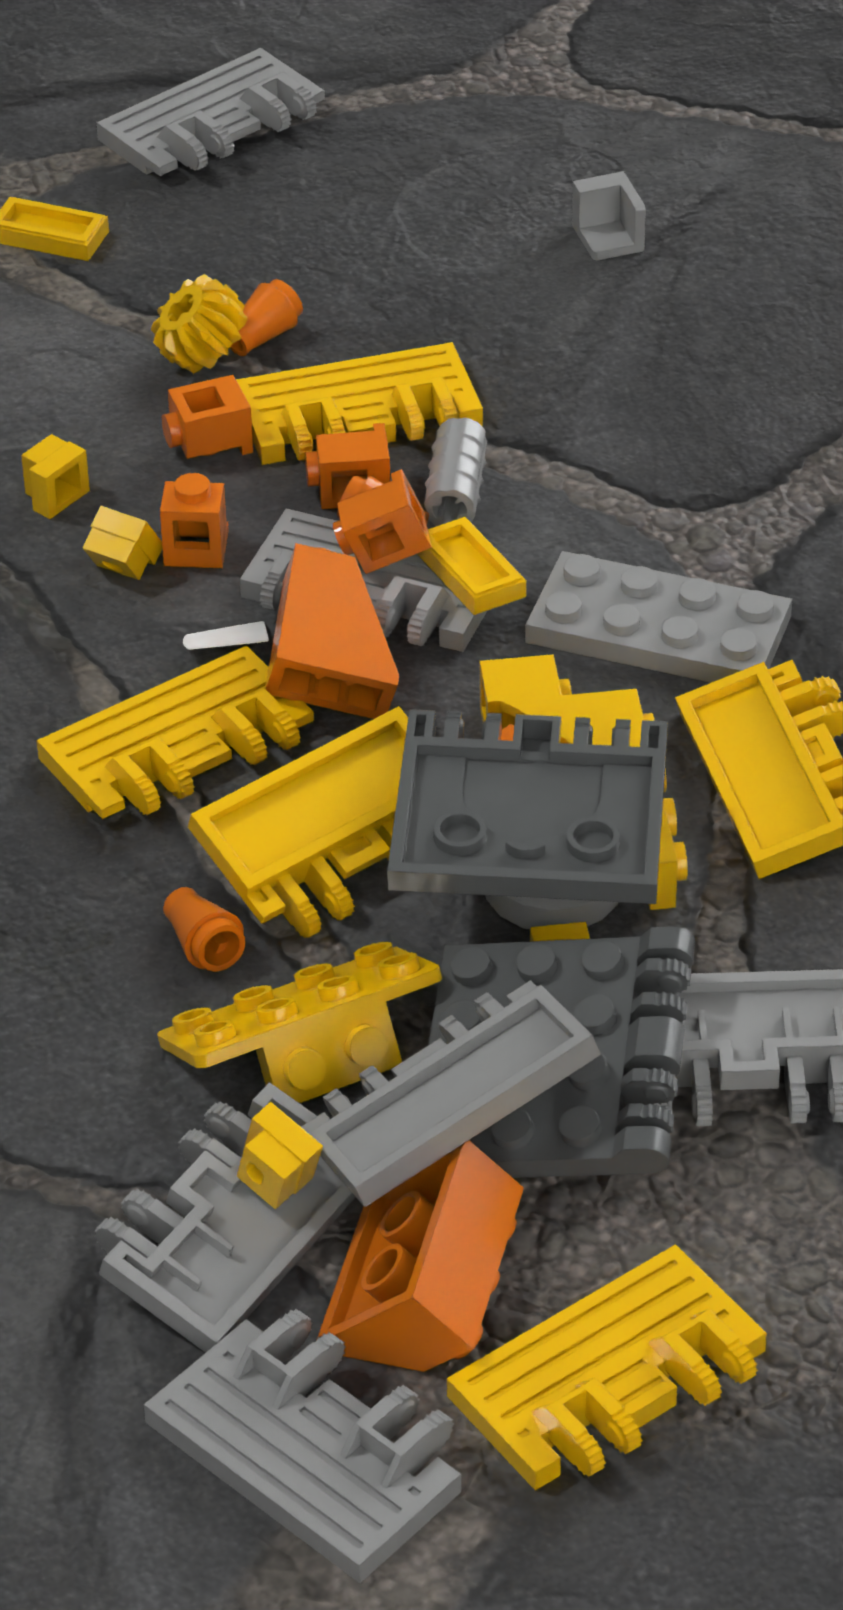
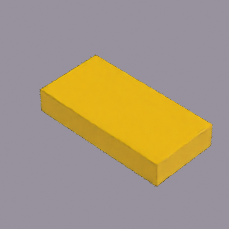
(51, 228)
(472, 567)

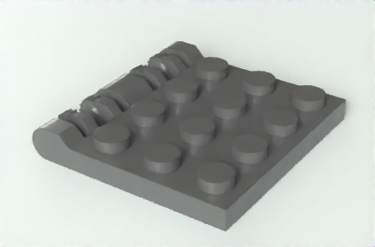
(529, 810)
(625, 997)

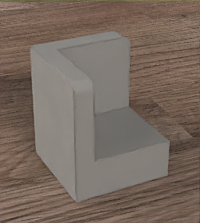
(608, 216)

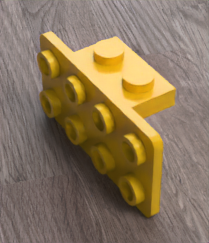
(313, 1030)

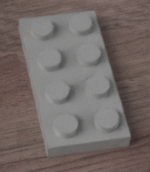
(656, 619)

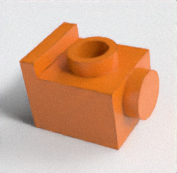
(208, 418)
(345, 456)
(193, 509)
(382, 524)

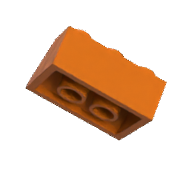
(425, 1264)

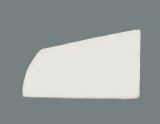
(227, 636)

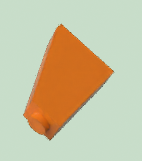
(330, 638)

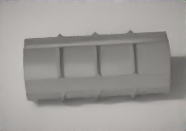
(455, 471)

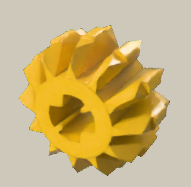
(199, 323)

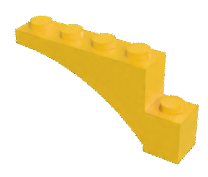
(533, 688)

